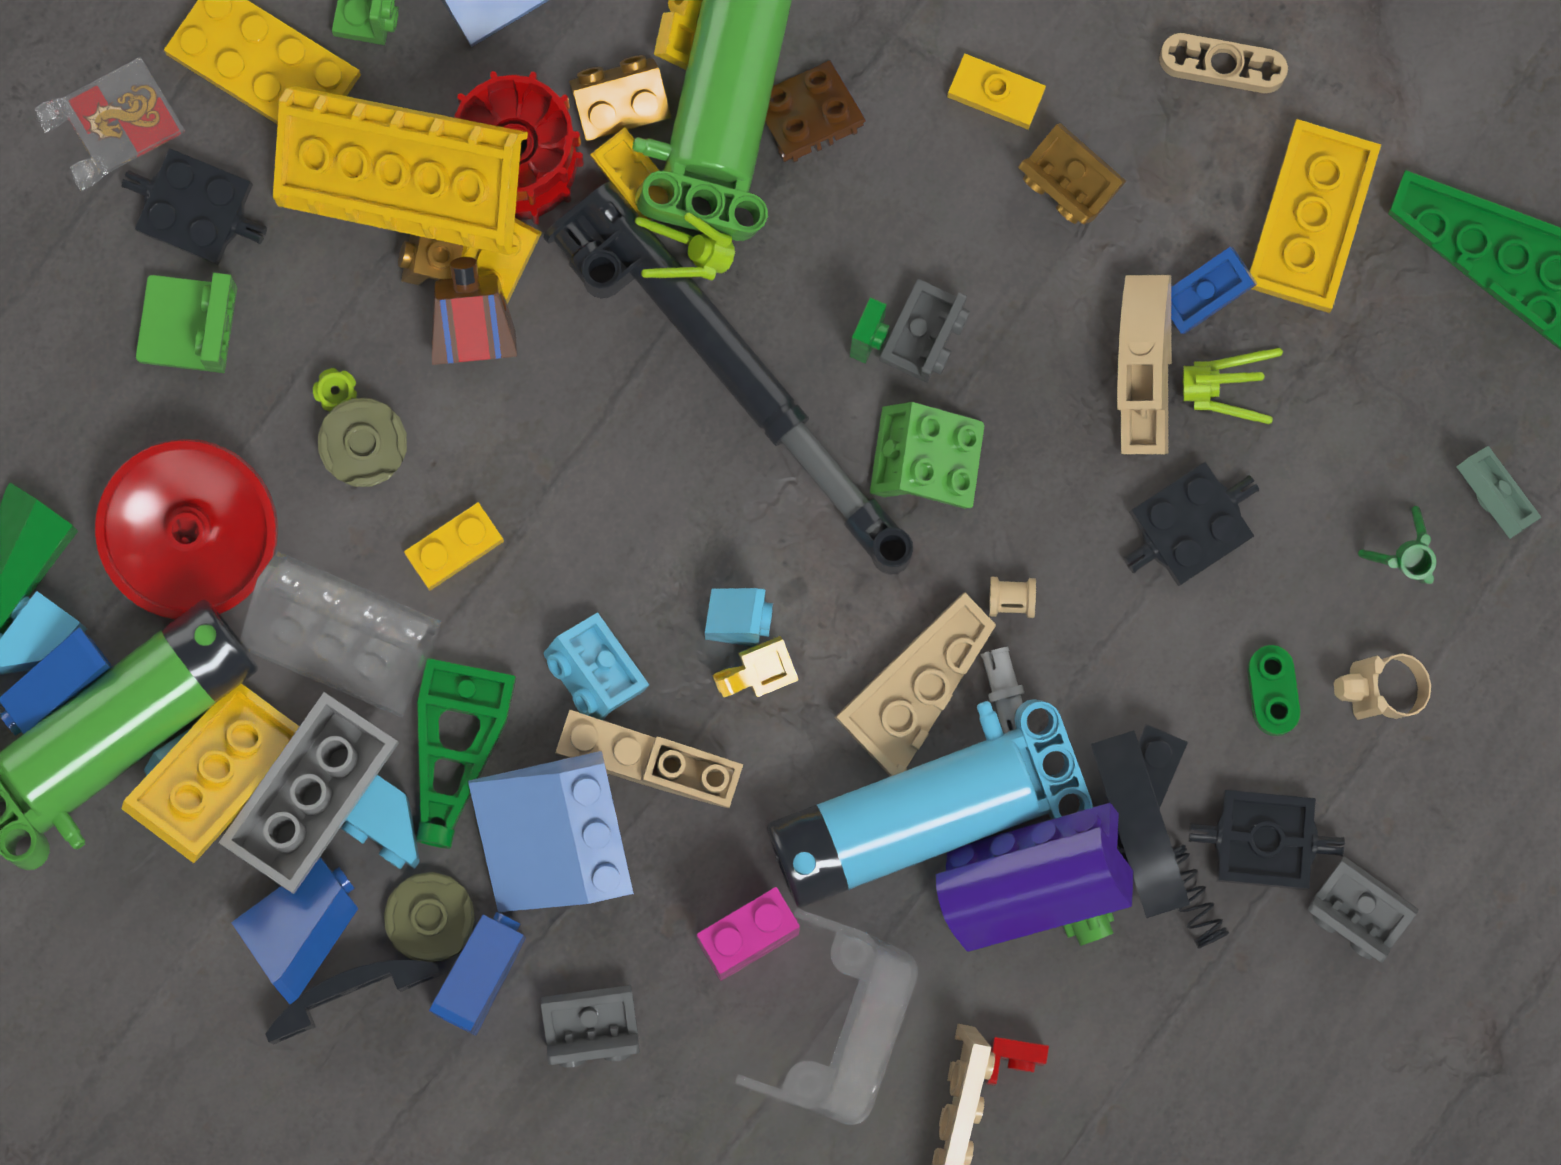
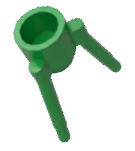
(1412, 557)

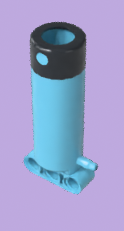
(928, 808)

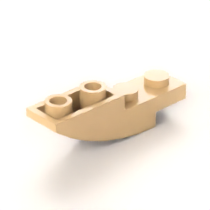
(1144, 364)
(651, 760)

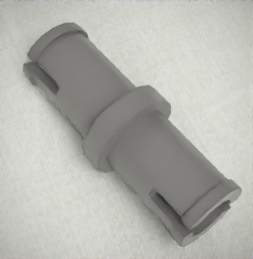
(1004, 686)

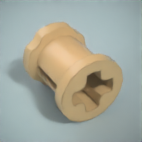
(1012, 597)

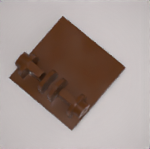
(810, 111)

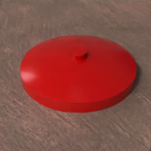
(185, 527)

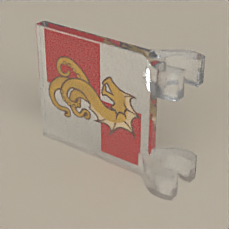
(115, 120)

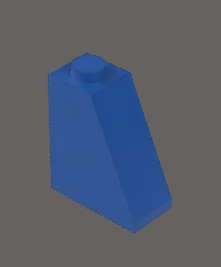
(53, 682)
(297, 930)
(479, 973)

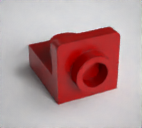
(1020, 1056)

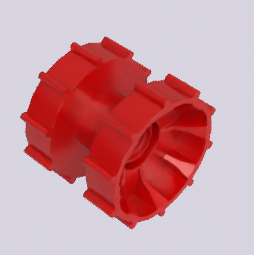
(550, 158)

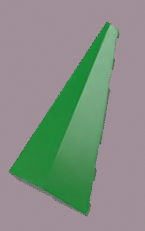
(29, 546)

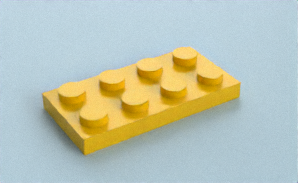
(255, 55)
(1313, 215)
(211, 772)

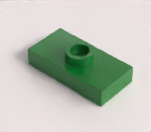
(869, 331)

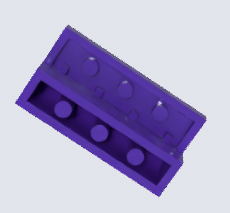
(1035, 879)

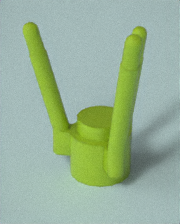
(710, 251)
(1204, 382)

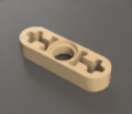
(1193, 46)

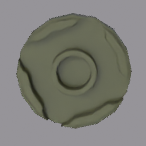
(362, 442)
(429, 917)

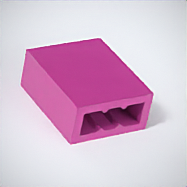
(748, 934)

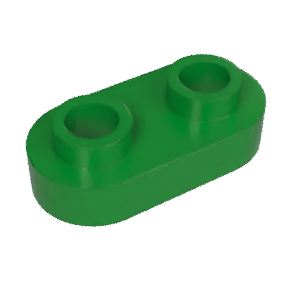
(1272, 690)

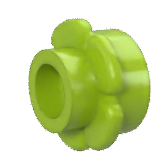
(331, 378)

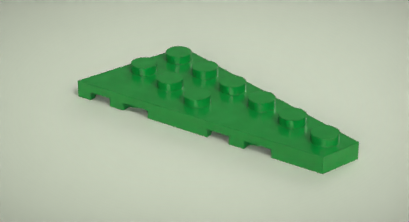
(1490, 244)

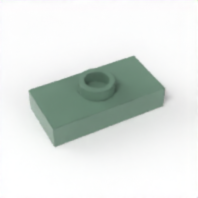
(1498, 492)

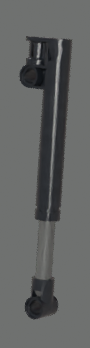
(610, 237)

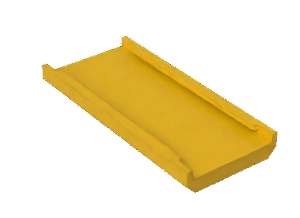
(397, 169)

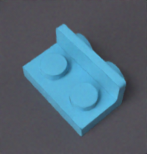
(594, 668)

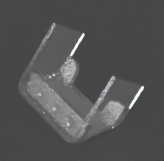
(852, 1081)

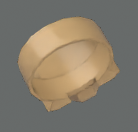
(1362, 687)

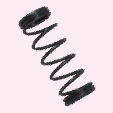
(1204, 939)

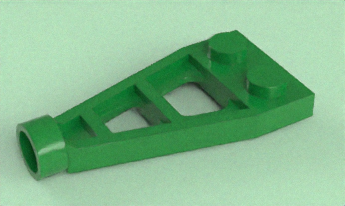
(464, 691)

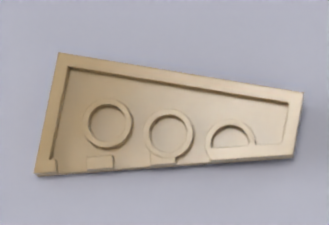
(908, 695)
(967, 1107)

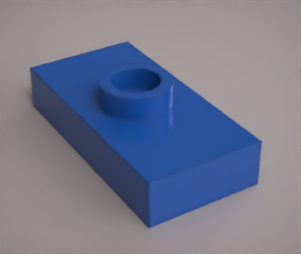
(1209, 289)

